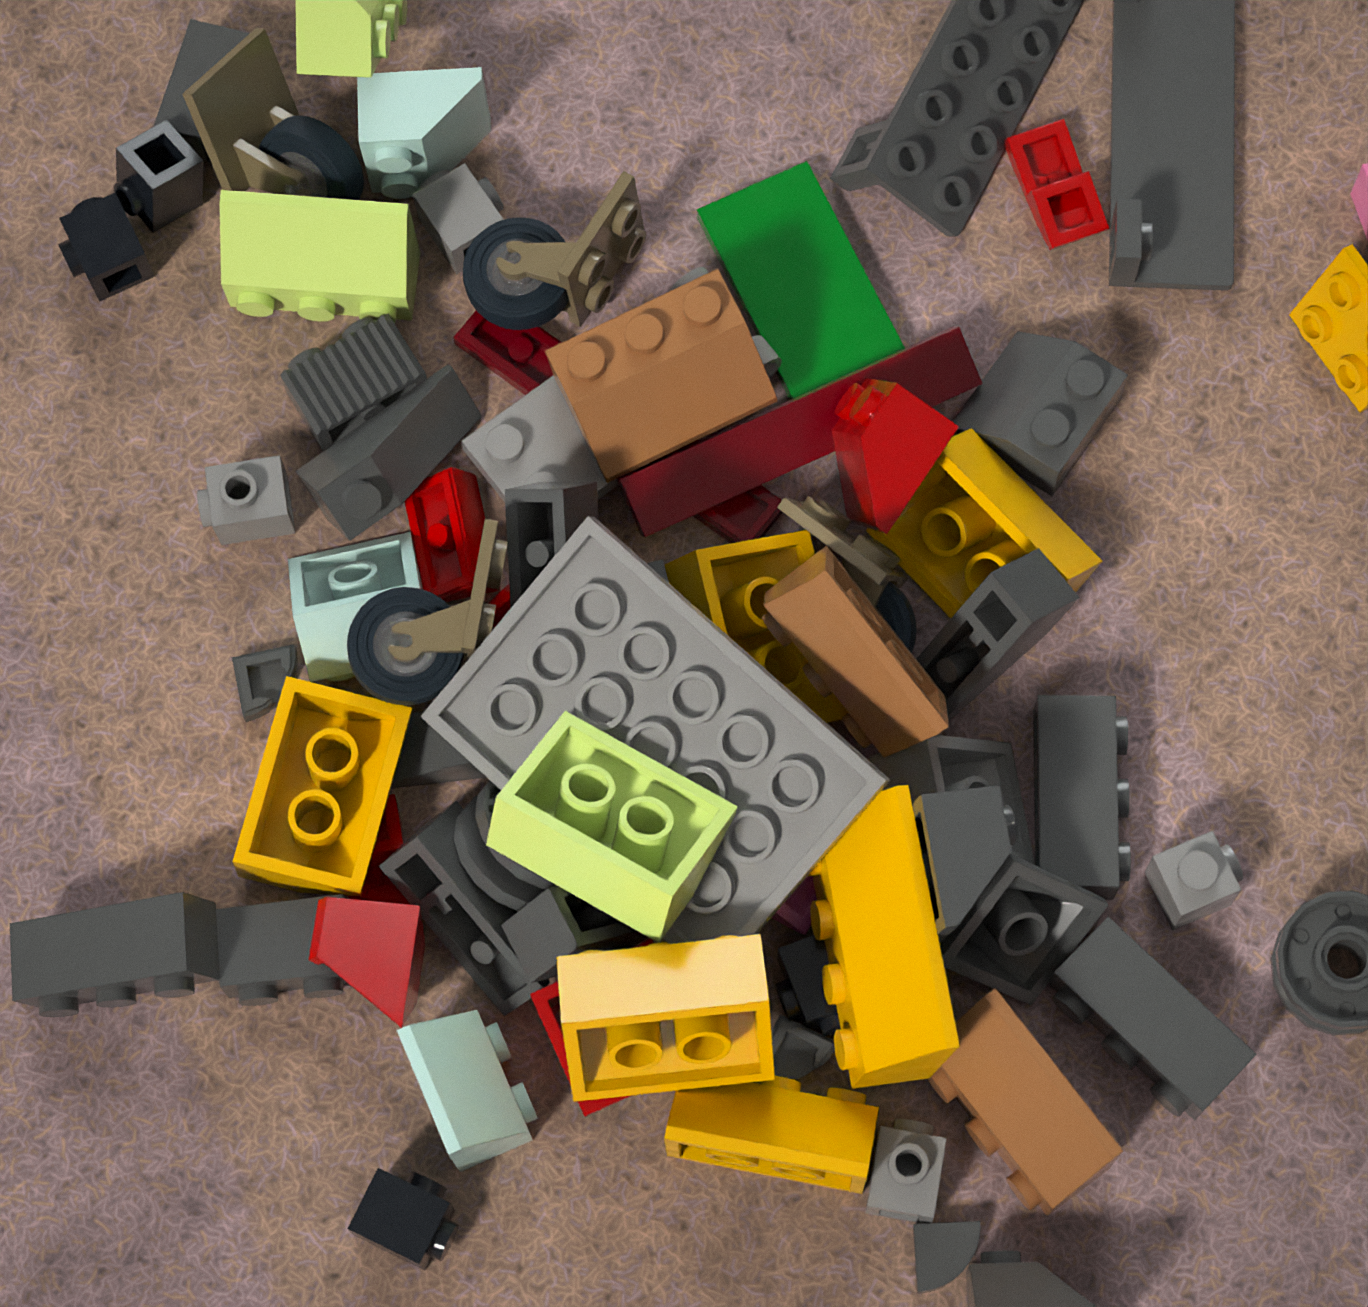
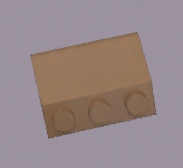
(661, 375)
(855, 656)
(1023, 1107)

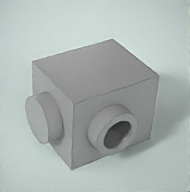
(456, 210)
(247, 500)
(1194, 879)
(906, 1172)

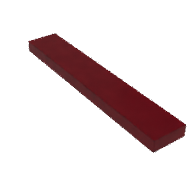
(522, 362)
(785, 435)

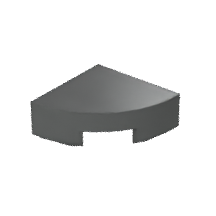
(262, 677)
(798, 1049)
(943, 1252)

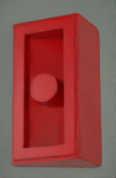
(447, 532)

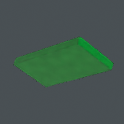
(799, 279)

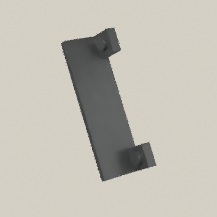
(958, 107)
(1172, 144)

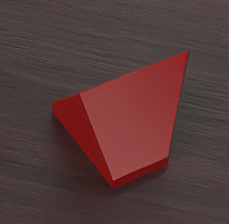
(372, 949)

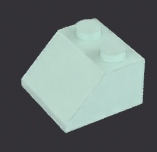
(419, 125)
(334, 586)
(467, 1088)

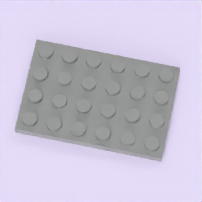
(657, 674)

